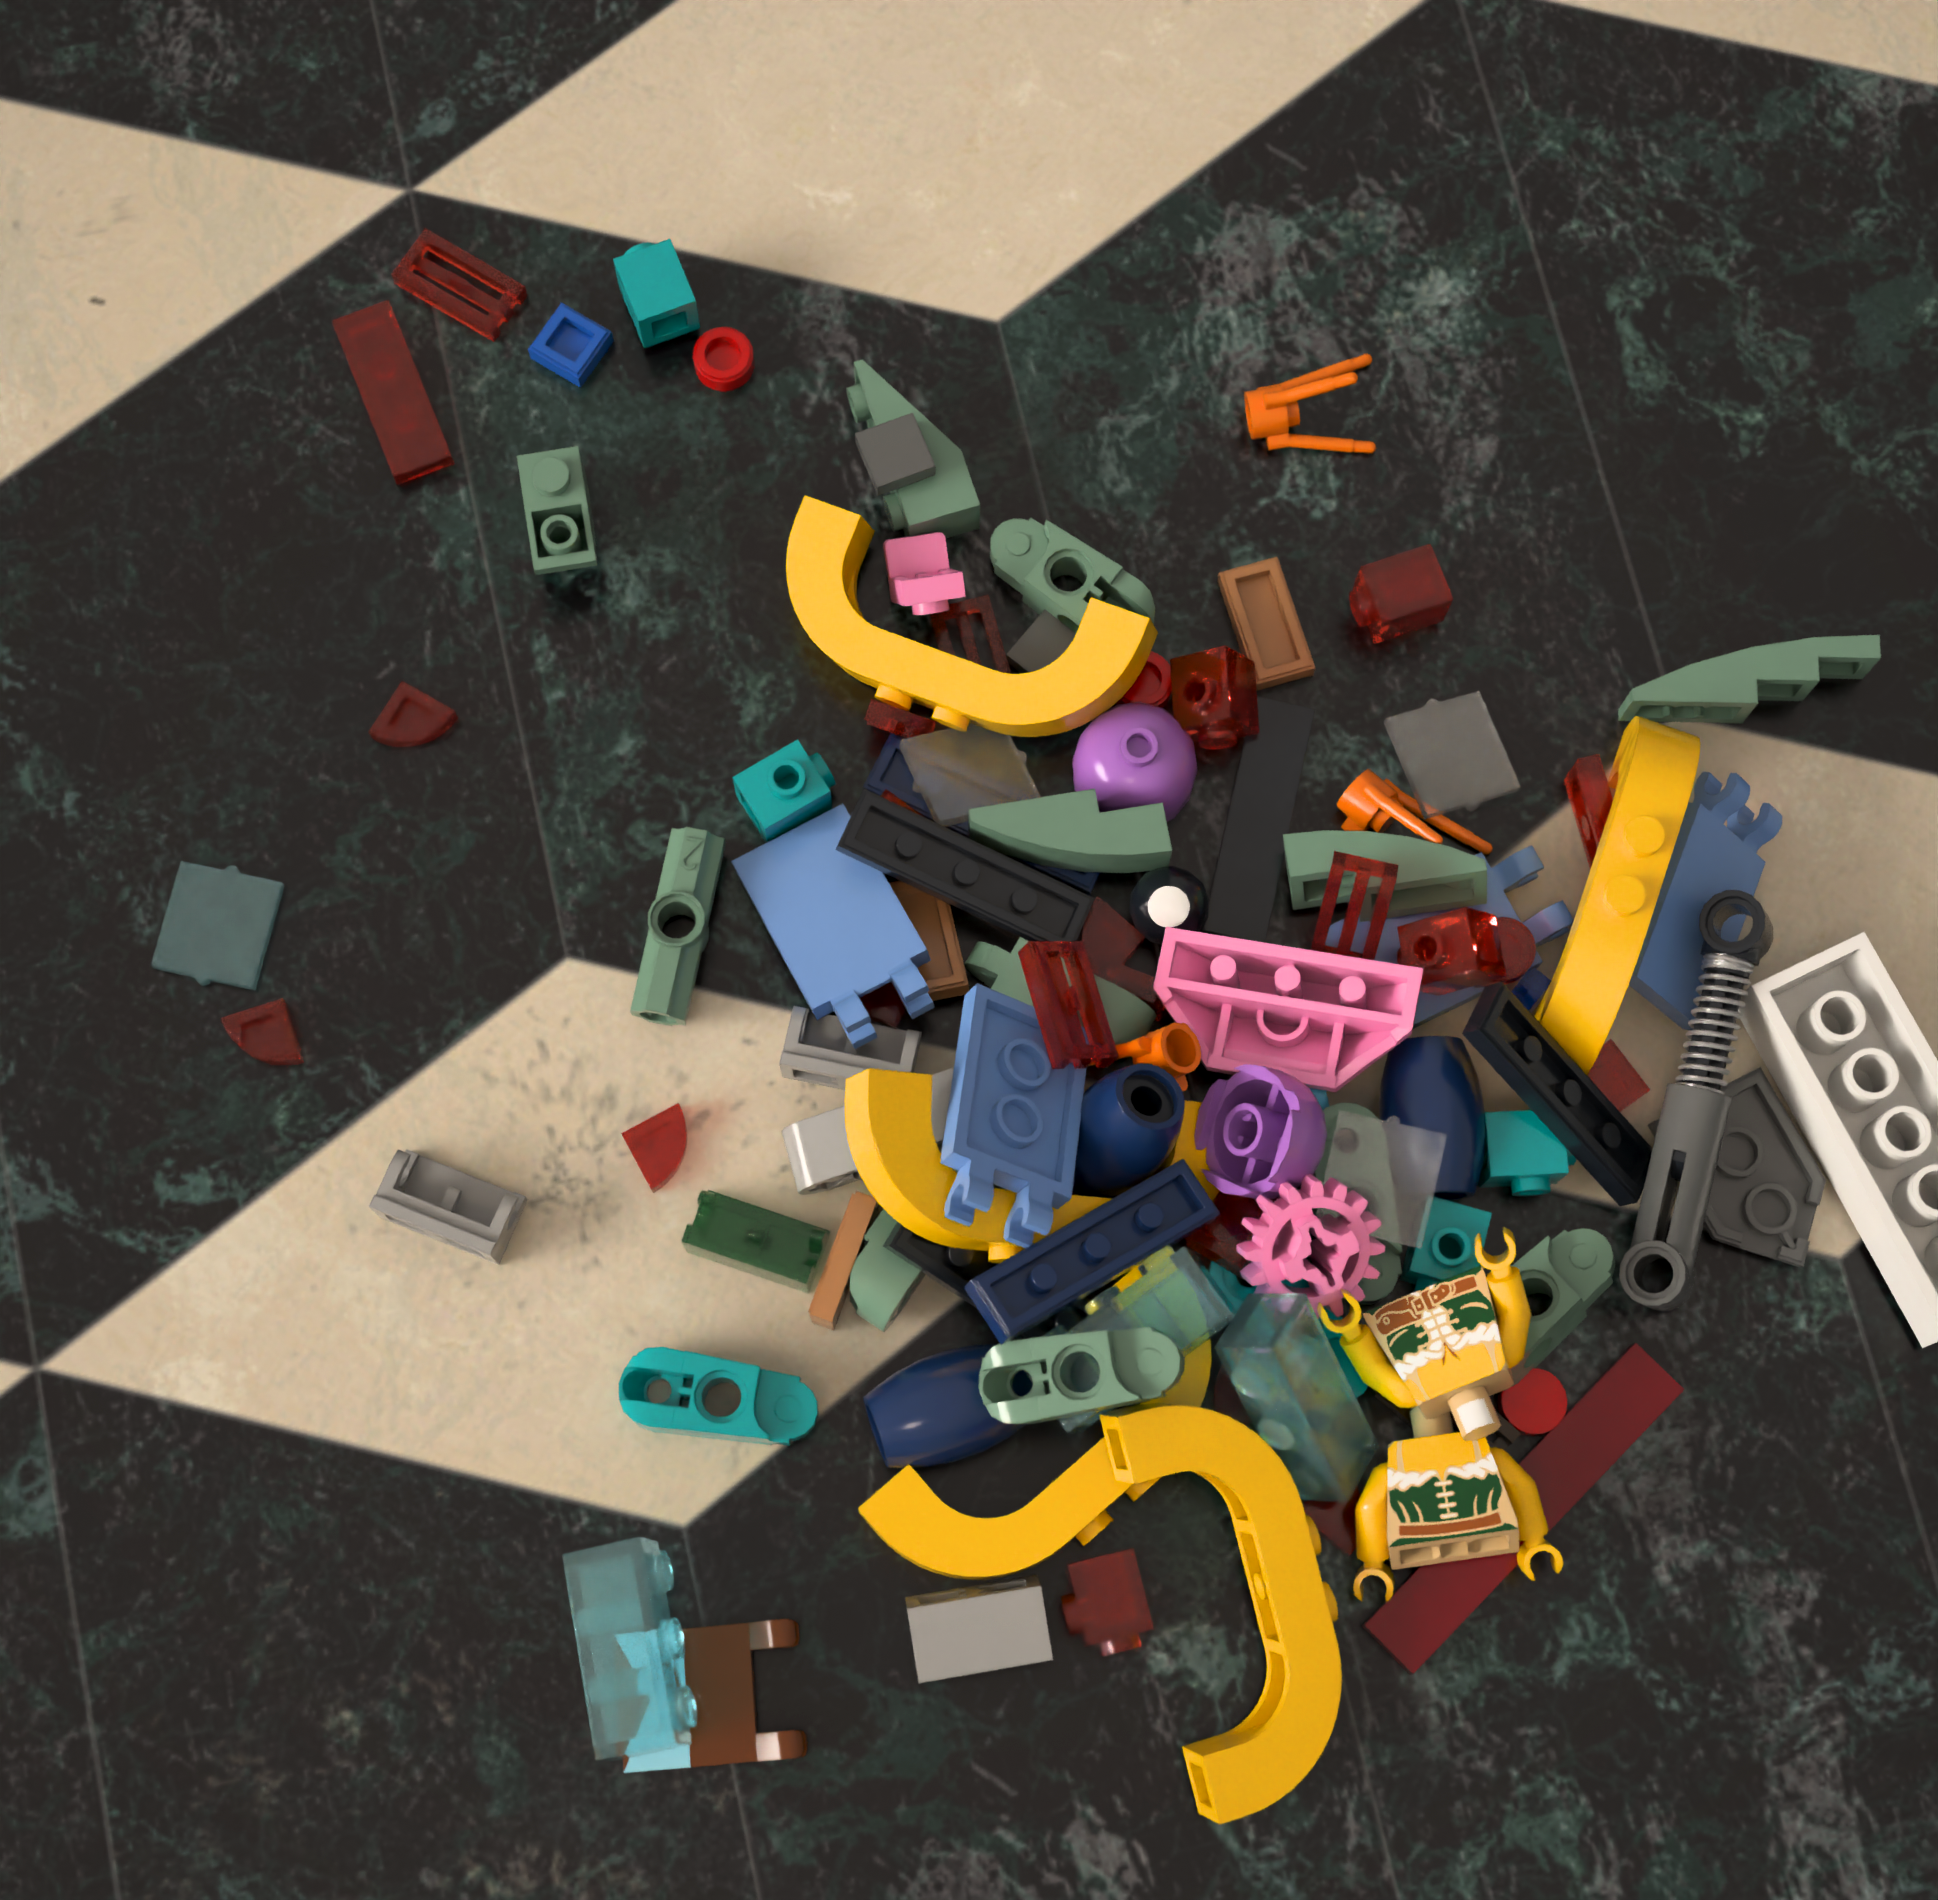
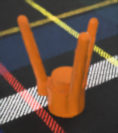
(1275, 408)
(1378, 802)
(1170, 1048)

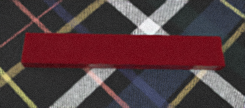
(1564, 1468)

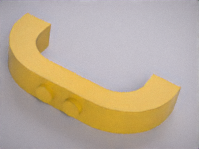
(1073, 690)
(1653, 788)
(901, 1165)
(1072, 1506)
(1292, 1604)

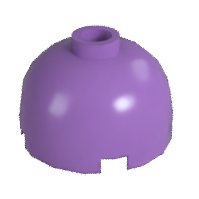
(1136, 759)
(1260, 1132)

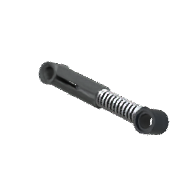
(1695, 1108)

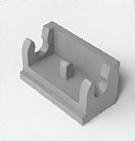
(824, 1055)
(448, 1205)
(978, 1628)

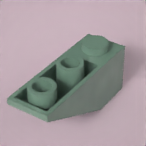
(934, 504)

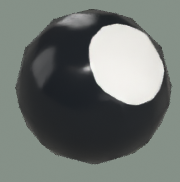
(1168, 899)

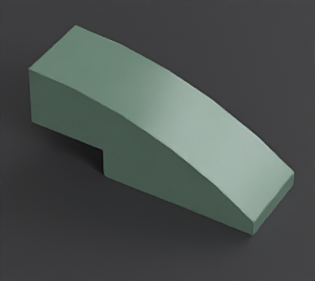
(1073, 834)
(1427, 876)

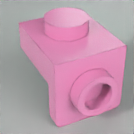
(921, 573)

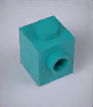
(656, 292)
(785, 790)
(1522, 1154)
(1446, 1245)

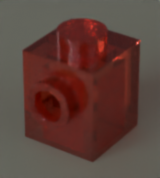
(1400, 594)
(1215, 696)
(1453, 950)
(1107, 1602)

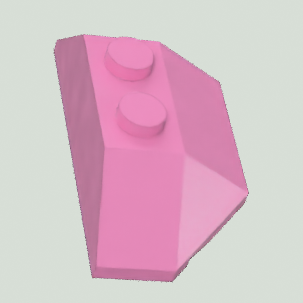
(1285, 1005)

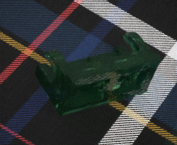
(756, 1240)

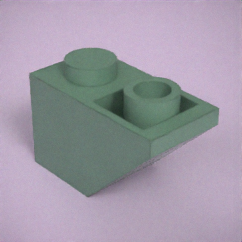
(557, 510)

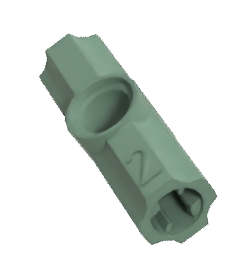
(669, 963)

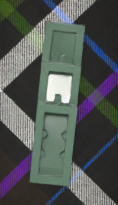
(1731, 684)

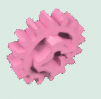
(1338, 1252)

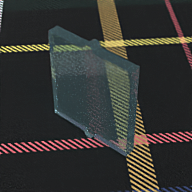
(217, 925)

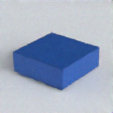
(571, 345)

